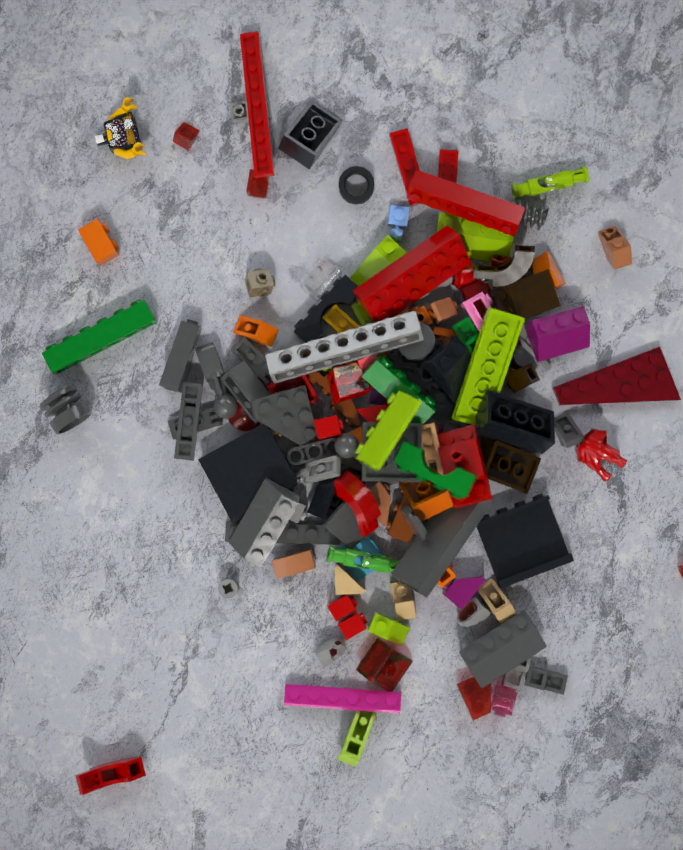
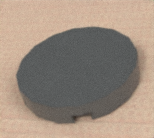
(421, 349)
(414, 523)

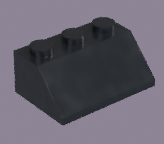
(325, 496)

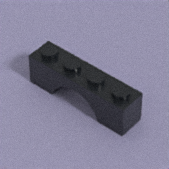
(311, 326)

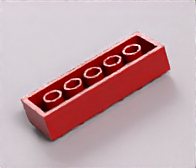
(413, 275)

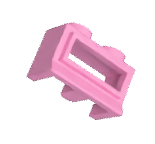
(472, 311)

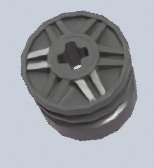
(64, 408)

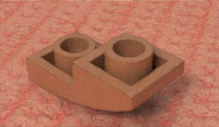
(294, 563)

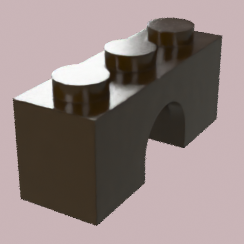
(519, 376)

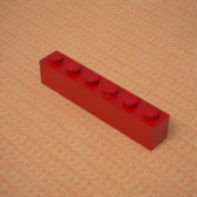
(465, 203)

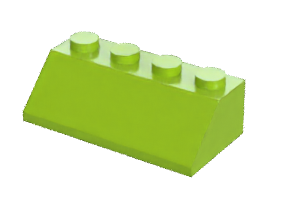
(477, 239)
(388, 430)

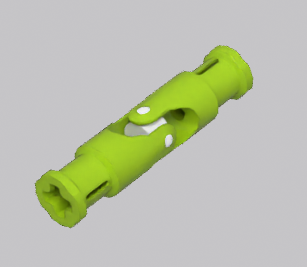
(557, 181)

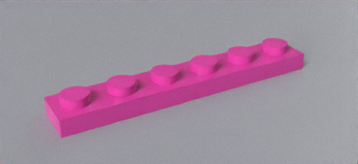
(342, 698)

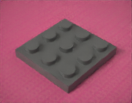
(389, 470)

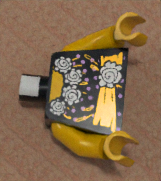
(122, 132)

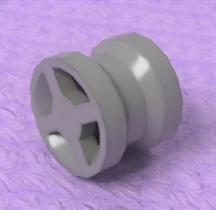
(231, 589)

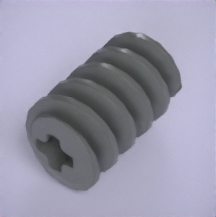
(532, 215)

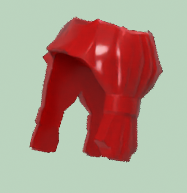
(596, 449)

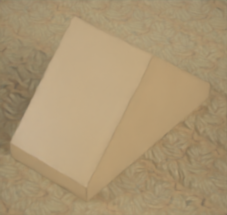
(345, 583)

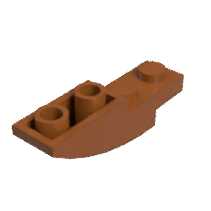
(346, 408)

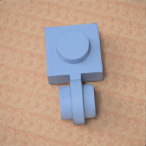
(399, 218)

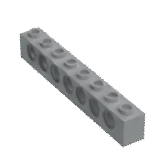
(354, 349)

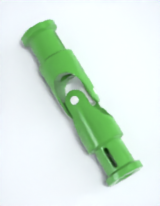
(377, 562)

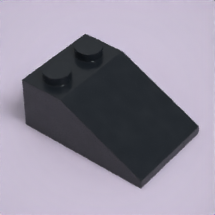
(309, 134)
(449, 365)

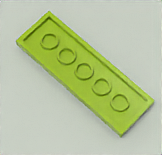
(488, 362)

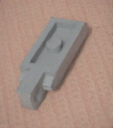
(320, 470)

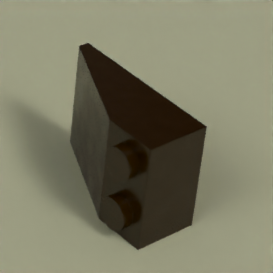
(527, 295)
(509, 464)

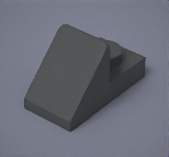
(567, 431)

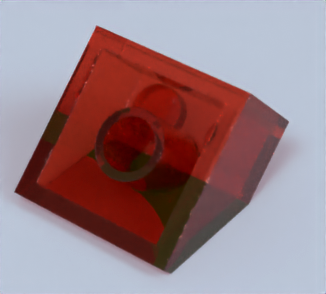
(384, 665)

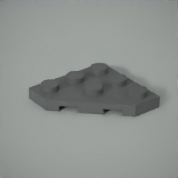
(287, 414)

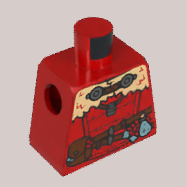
(347, 383)

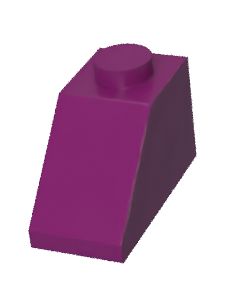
(462, 589)

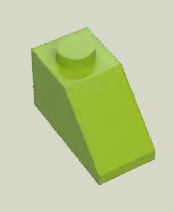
(388, 628)

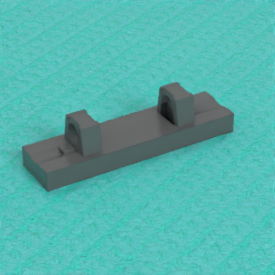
(188, 421)

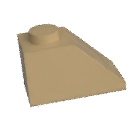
(496, 601)

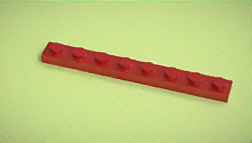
(257, 105)

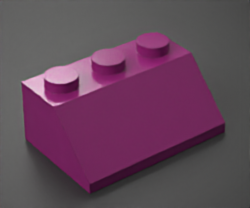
(559, 333)

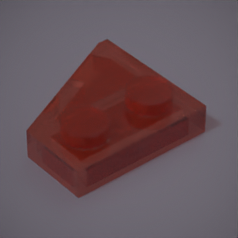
(476, 699)

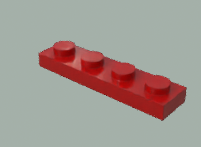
(405, 157)

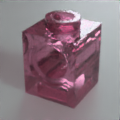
(503, 701)

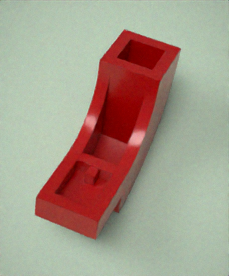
(360, 500)
(110, 773)

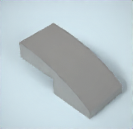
(515, 678)

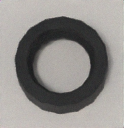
(353, 171)

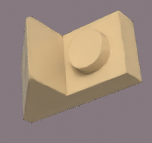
(402, 601)

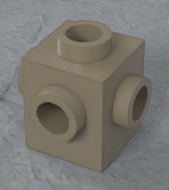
(259, 282)

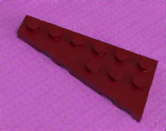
(628, 381)

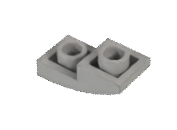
(239, 112)

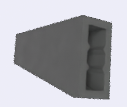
(181, 356)

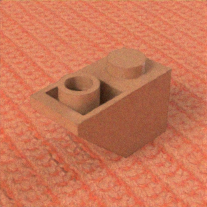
(615, 247)

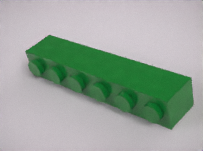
(99, 337)

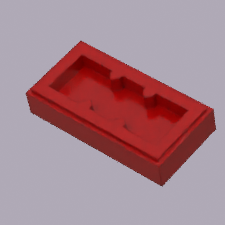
(448, 165)

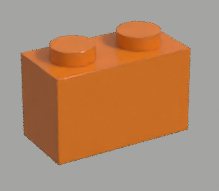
(98, 241)

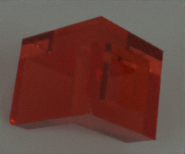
(257, 186)

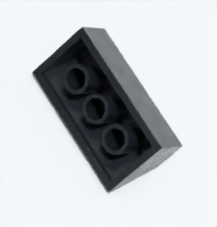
(515, 422)

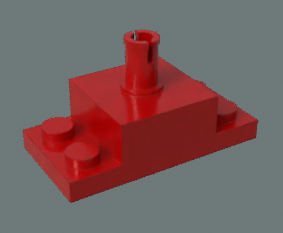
(463, 450)

